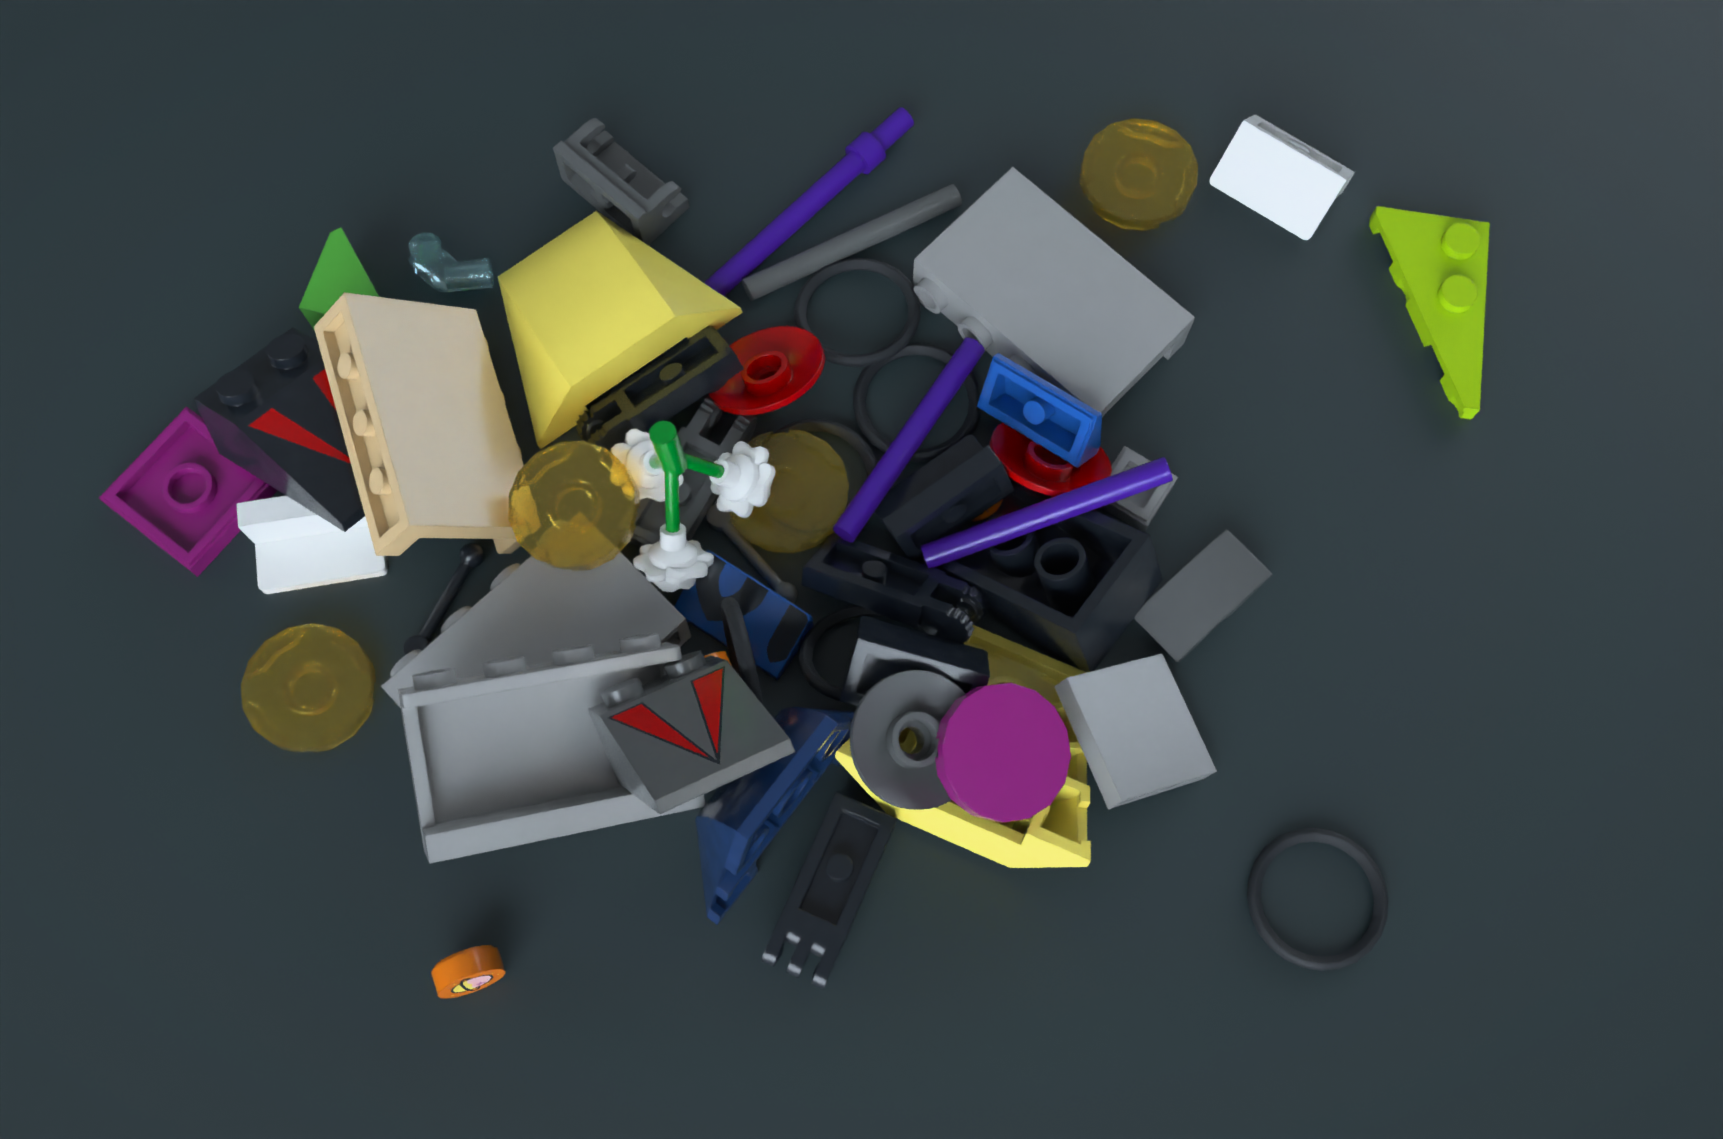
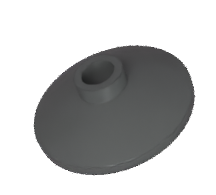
(899, 702)

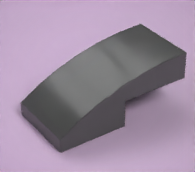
(1202, 595)

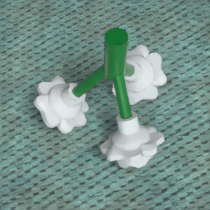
(657, 468)

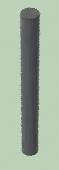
(851, 242)

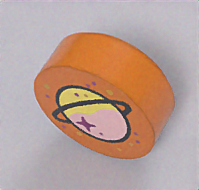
(467, 971)

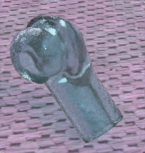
(443, 271)

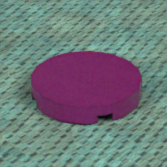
(1002, 752)

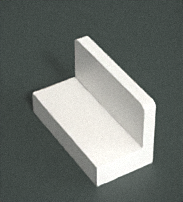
(1280, 176)
(303, 549)

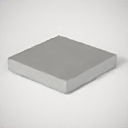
(1134, 730)

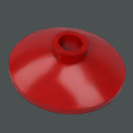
(777, 370)
(1040, 468)

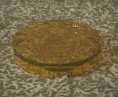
(1138, 174)
(804, 497)
(573, 506)
(308, 688)

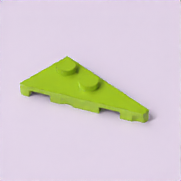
(1444, 277)

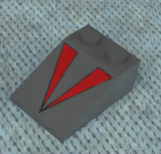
(686, 731)

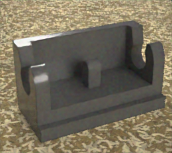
(618, 183)

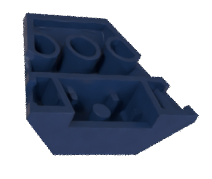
(753, 808)

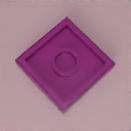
(185, 493)

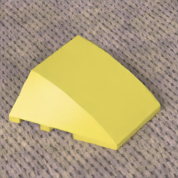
(594, 314)
(1051, 836)

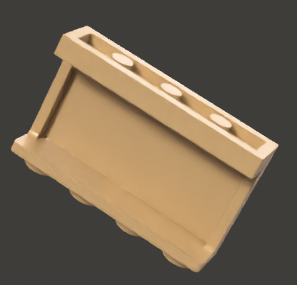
(421, 420)

